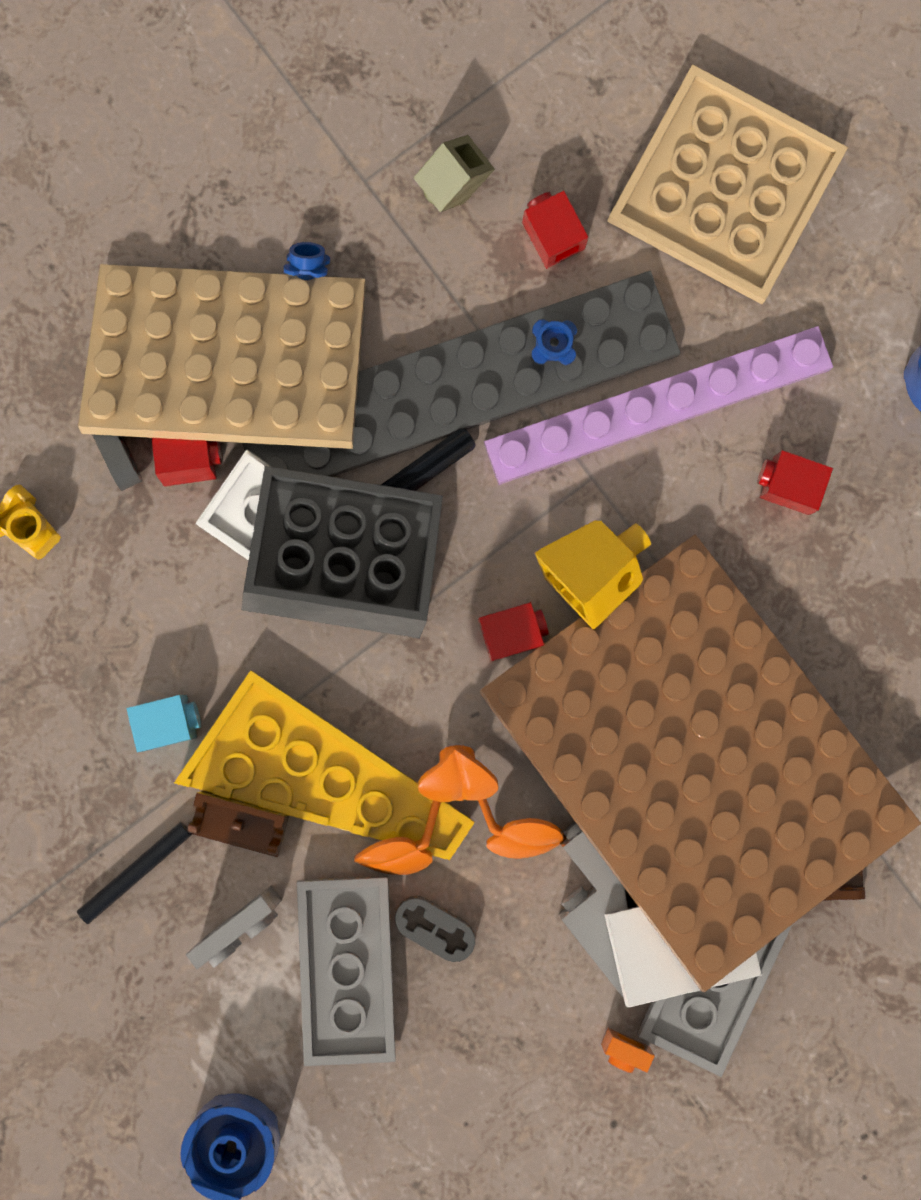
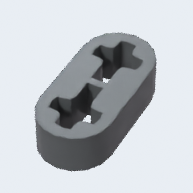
(118, 460)
(430, 938)

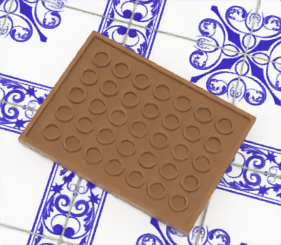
(700, 763)

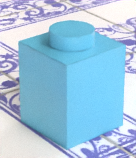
(163, 722)

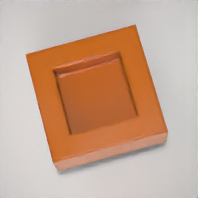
(626, 1052)

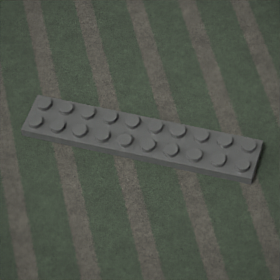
(491, 376)

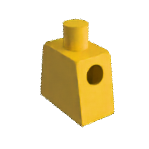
(594, 568)

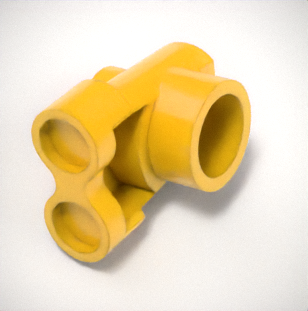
(21, 518)

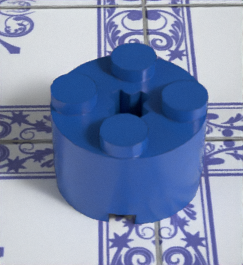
(204, 1147)

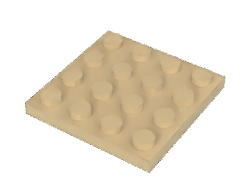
(727, 184)

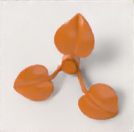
(460, 778)

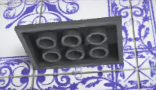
(342, 552)

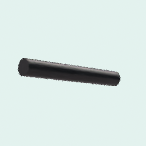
(134, 873)

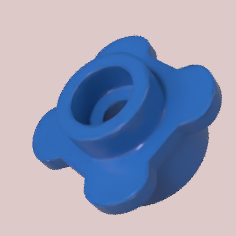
(307, 261)
(561, 331)

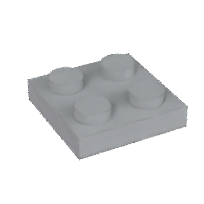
(225, 938)

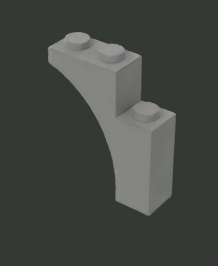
(586, 909)

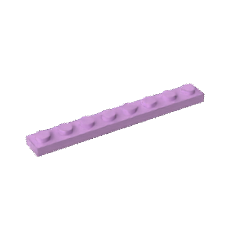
(658, 405)

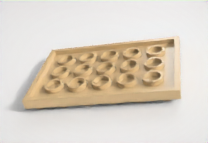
(223, 356)

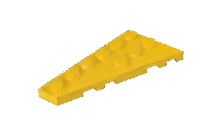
(300, 765)

